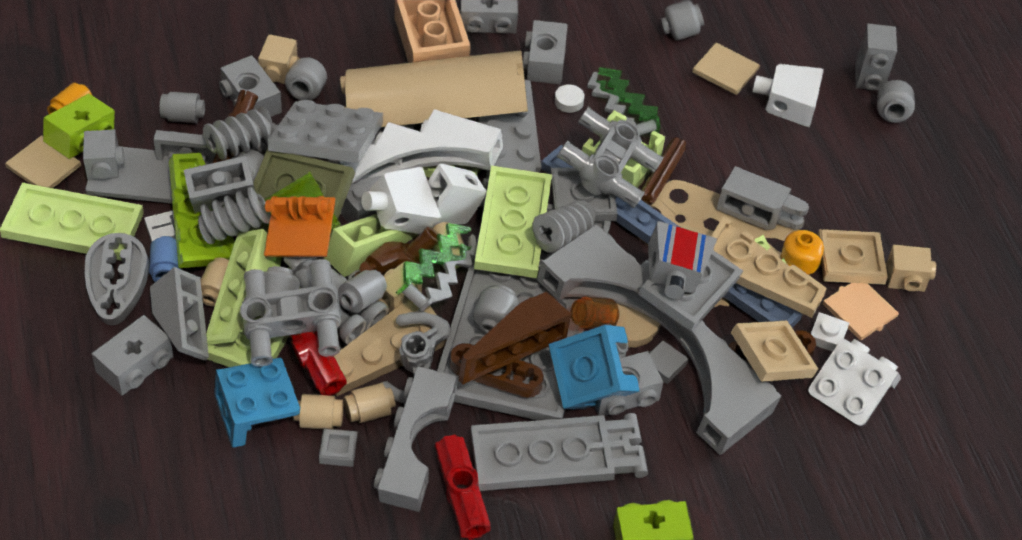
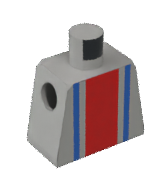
(678, 258)

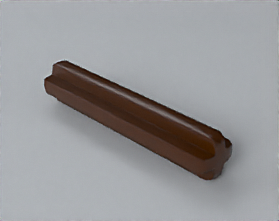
(661, 175)

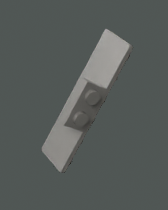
(147, 171)

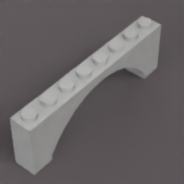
(730, 387)

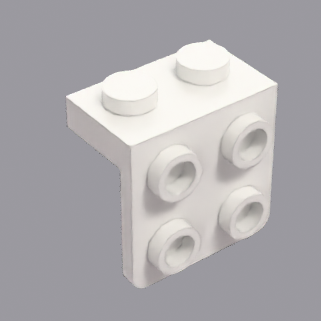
(854, 381)

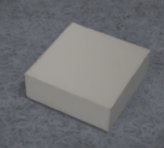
(668, 361)
(338, 447)

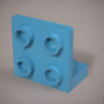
(253, 396)

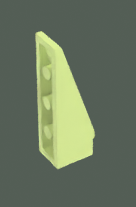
(359, 239)
(245, 256)

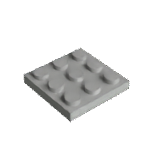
(326, 131)

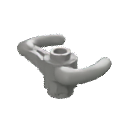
(418, 347)

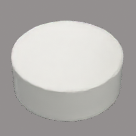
(569, 98)

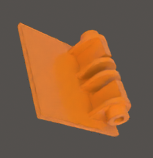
(299, 226)

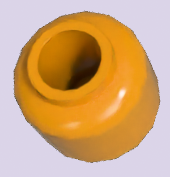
(803, 250)

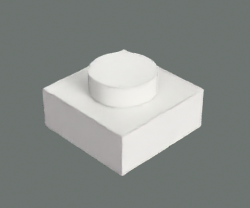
(828, 331)

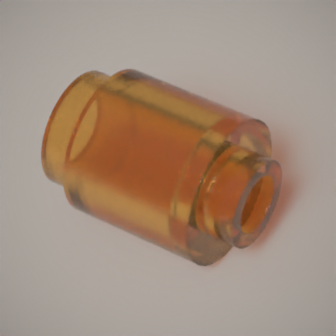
(594, 311)

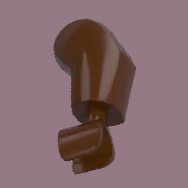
(395, 253)

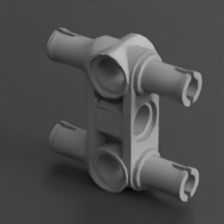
(603, 169)
(291, 312)

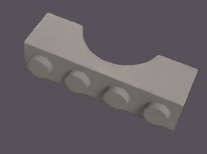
(428, 401)

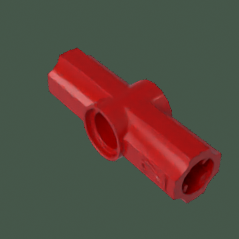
(322, 369)
(467, 502)

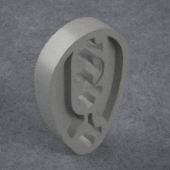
(100, 271)

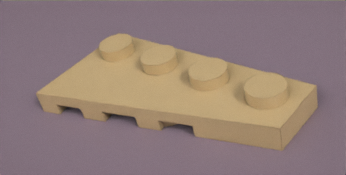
(766, 272)
(378, 348)

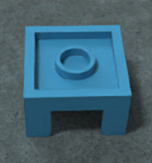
(590, 367)

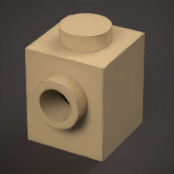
(278, 57)
(910, 268)

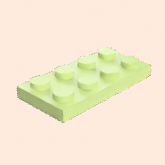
(67, 218)
(506, 228)

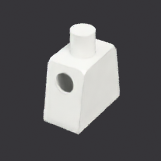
(791, 92)
(456, 193)
(403, 201)

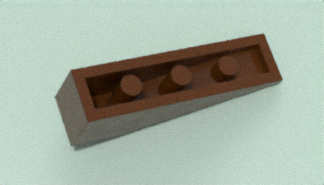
(520, 333)

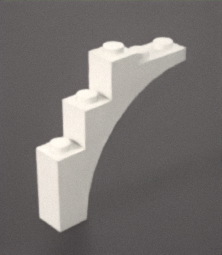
(440, 141)

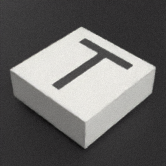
(160, 225)

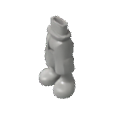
(352, 325)

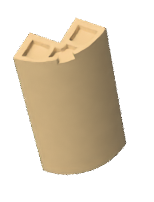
(451, 85)

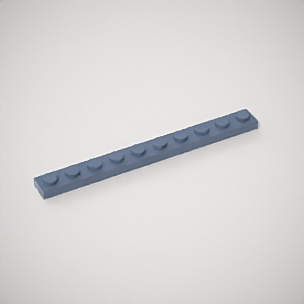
(642, 222)

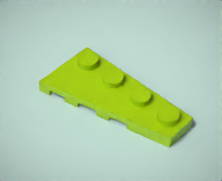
(191, 246)

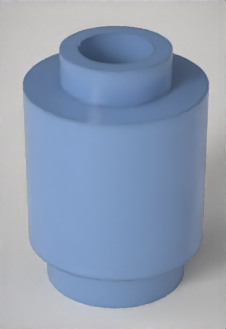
(162, 257)

